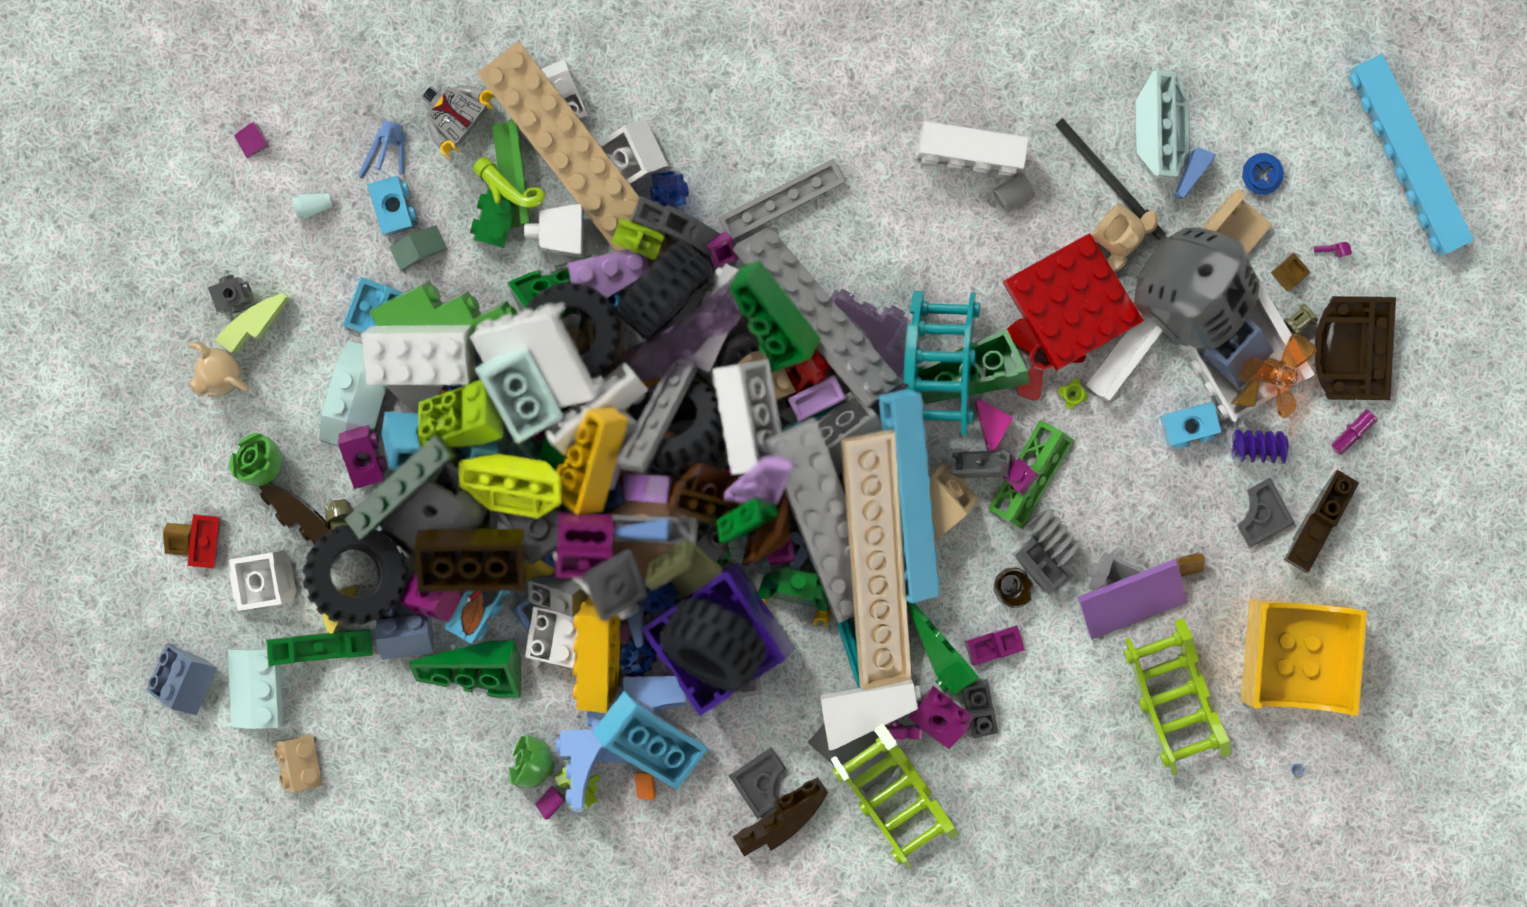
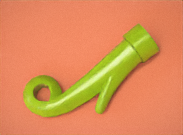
(488, 172)

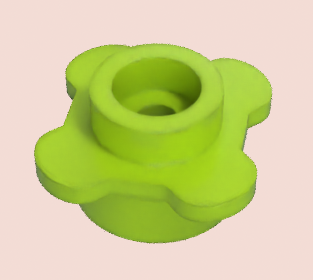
(1080, 394)

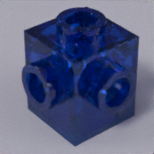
(669, 189)
(659, 599)

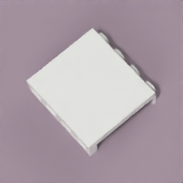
(1275, 330)
(549, 347)

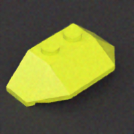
(511, 484)

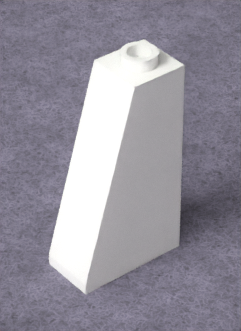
(860, 711)

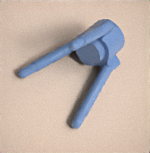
(388, 134)

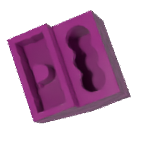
(582, 543)

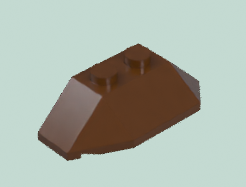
(702, 494)
(771, 534)

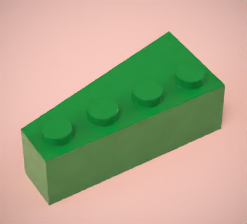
(773, 317)
(995, 368)

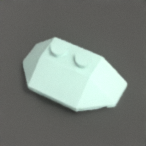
(1162, 124)
(349, 399)

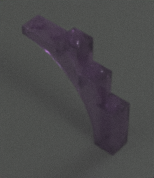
(879, 329)
(684, 338)

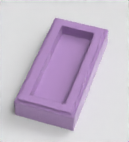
(817, 398)

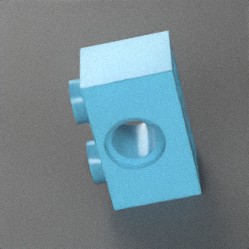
(381, 194)
(1206, 425)

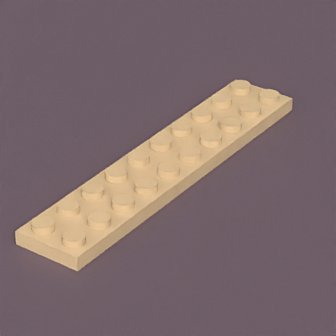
(563, 141)
(877, 558)

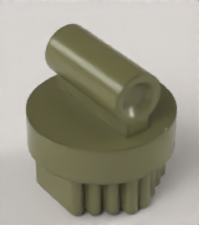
(337, 512)

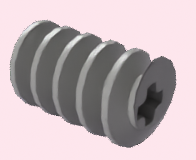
(1054, 536)

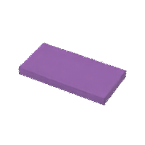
(1132, 599)

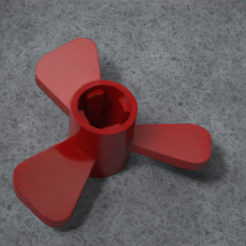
(1024, 338)

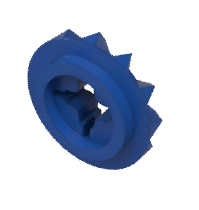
(1274, 175)
(630, 654)

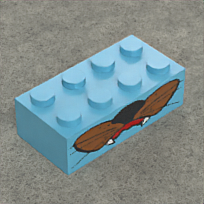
(474, 612)
(650, 740)

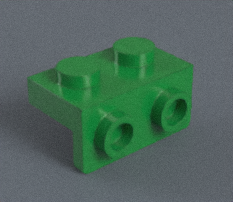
(494, 220)
(745, 519)

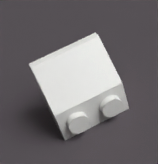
(634, 151)

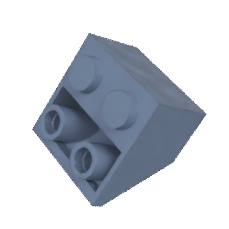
(1243, 345)
(404, 633)
(181, 679)

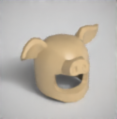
(1122, 233)
(215, 372)

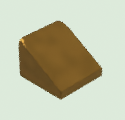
(1290, 272)
(1248, 395)
(177, 538)
(1190, 564)

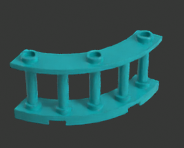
(915, 355)

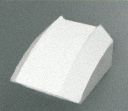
(262, 580)

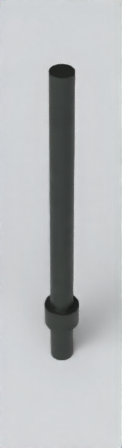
(1105, 173)

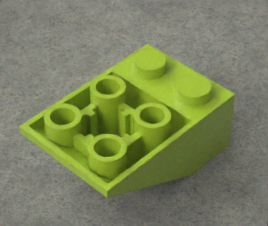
(460, 417)

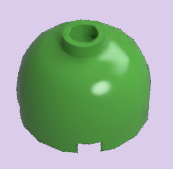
(256, 460)
(531, 763)

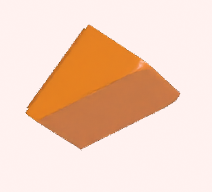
(645, 785)

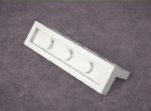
(1123, 358)

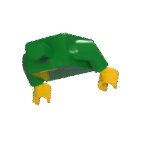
(798, 588)

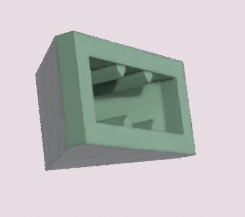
(417, 247)

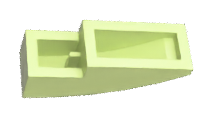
(252, 322)

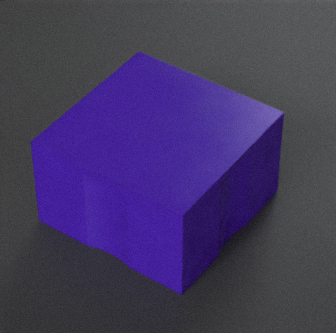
(733, 593)

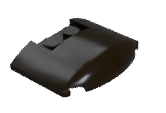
(1356, 347)

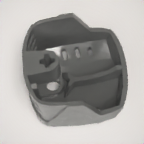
(1179, 269)
(451, 513)

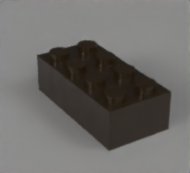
(470, 560)

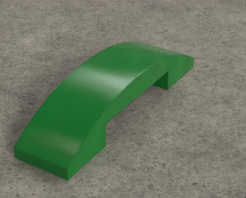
(319, 647)

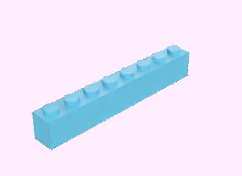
(1410, 155)
(903, 415)

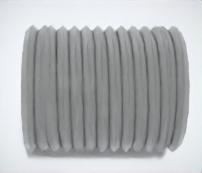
(1014, 192)

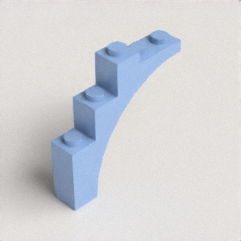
(585, 748)

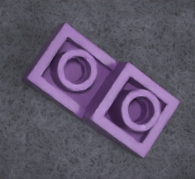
(647, 488)

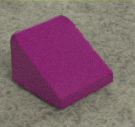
(251, 139)
(722, 250)
(550, 802)

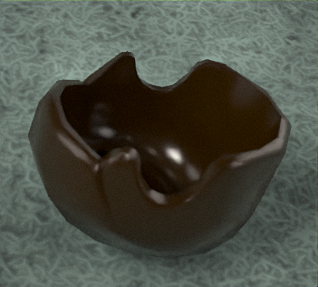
(1005, 581)

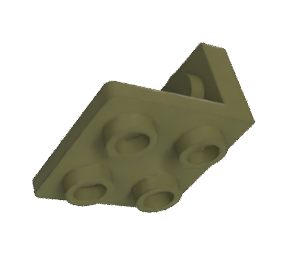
(685, 567)

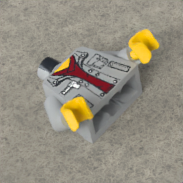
(455, 114)

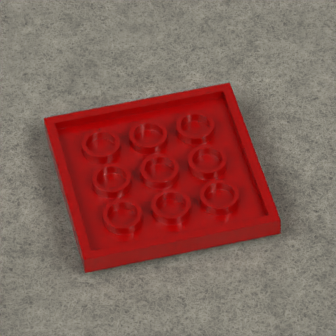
(1072, 301)

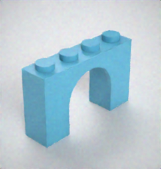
(401, 440)

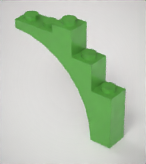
(423, 307)

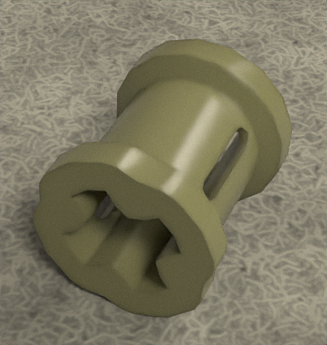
(1300, 320)

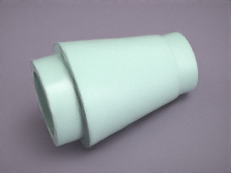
(311, 204)

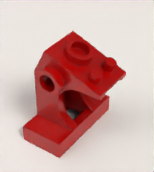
(808, 372)

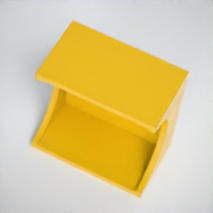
(1303, 656)

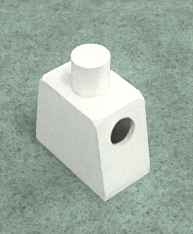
(559, 230)

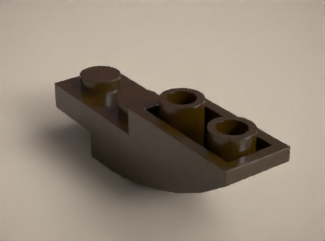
(294, 511)
(1320, 520)
(791, 815)

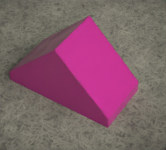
(992, 423)

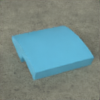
(365, 298)

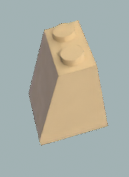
(949, 498)

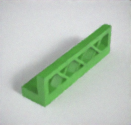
(511, 164)
(1046, 466)

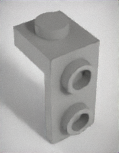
(1110, 568)

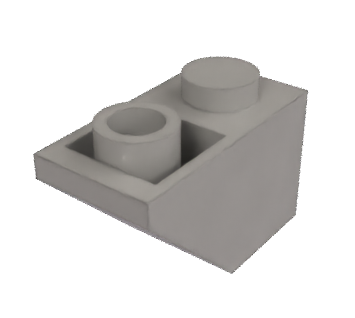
(557, 594)

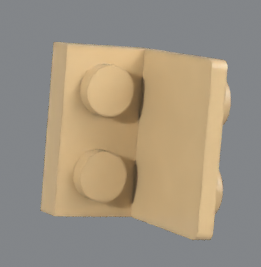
(1239, 221)

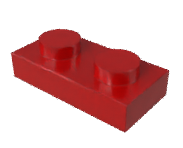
(204, 541)

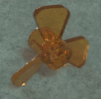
(1281, 373)

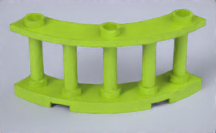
(1195, 686)
(908, 778)

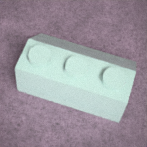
(519, 393)
(254, 690)

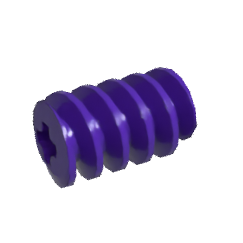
(1260, 444)

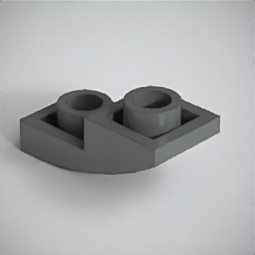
(980, 706)

